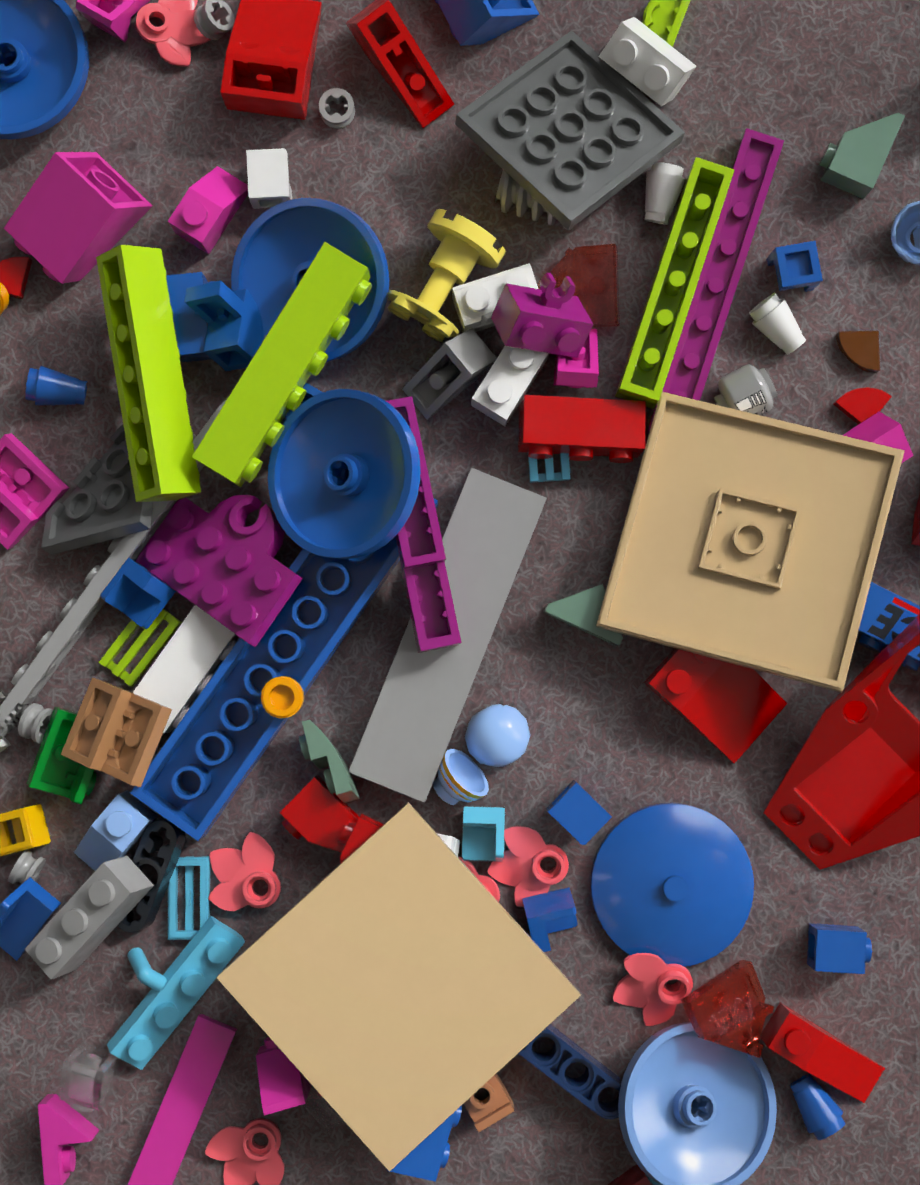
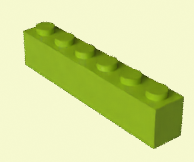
(675, 282)
(283, 365)
(148, 373)

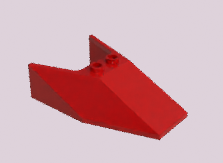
(858, 769)

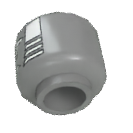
(747, 390)

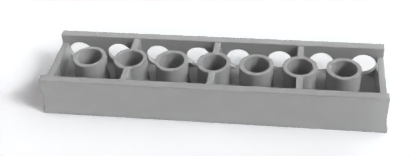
(430, 688)

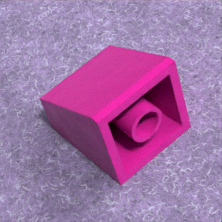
(75, 214)

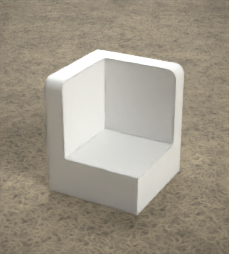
(268, 177)

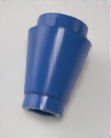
(54, 388)
(817, 1108)

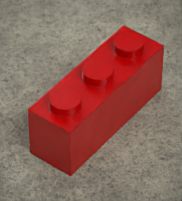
(581, 427)

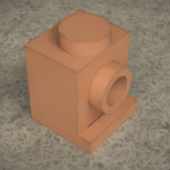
(492, 1108)

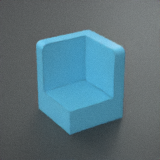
(483, 834)

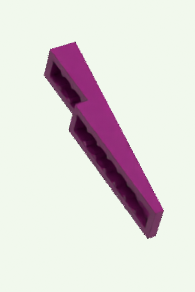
(424, 559)

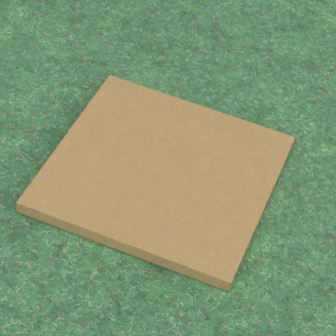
(751, 540)
(398, 986)

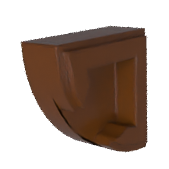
(861, 348)

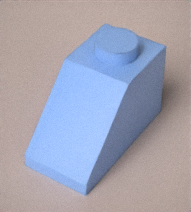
(115, 830)

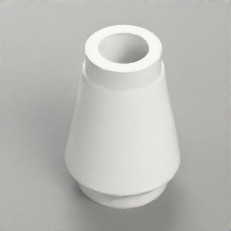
(662, 191)
(777, 323)

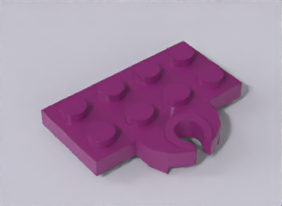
(224, 563)

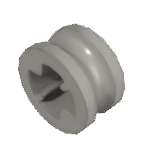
(207, 25)
(336, 120)
(34, 722)
(26, 867)

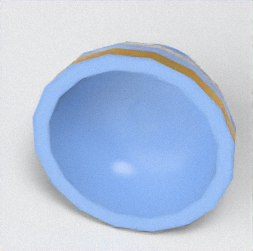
(459, 779)

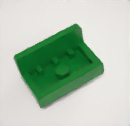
(56, 772)

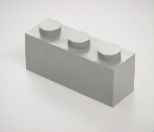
(89, 917)

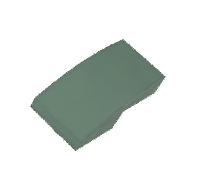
(324, 754)

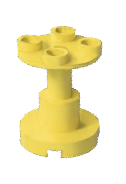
(460, 249)

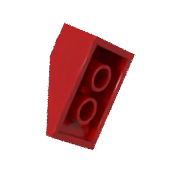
(717, 698)

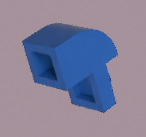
(232, 320)

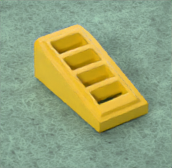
(28, 827)

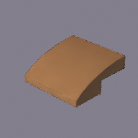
(116, 732)

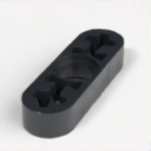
(165, 867)

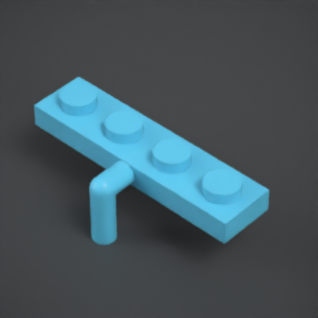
(173, 992)

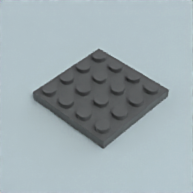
(569, 129)

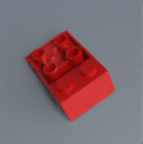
(271, 57)

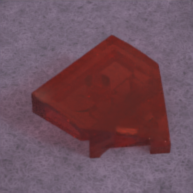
(595, 281)
(730, 1009)

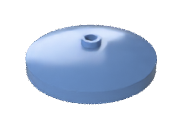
(730, 1114)

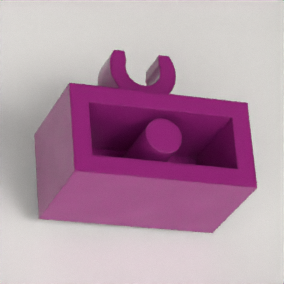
(543, 318)

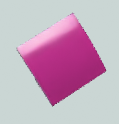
(25, 490)

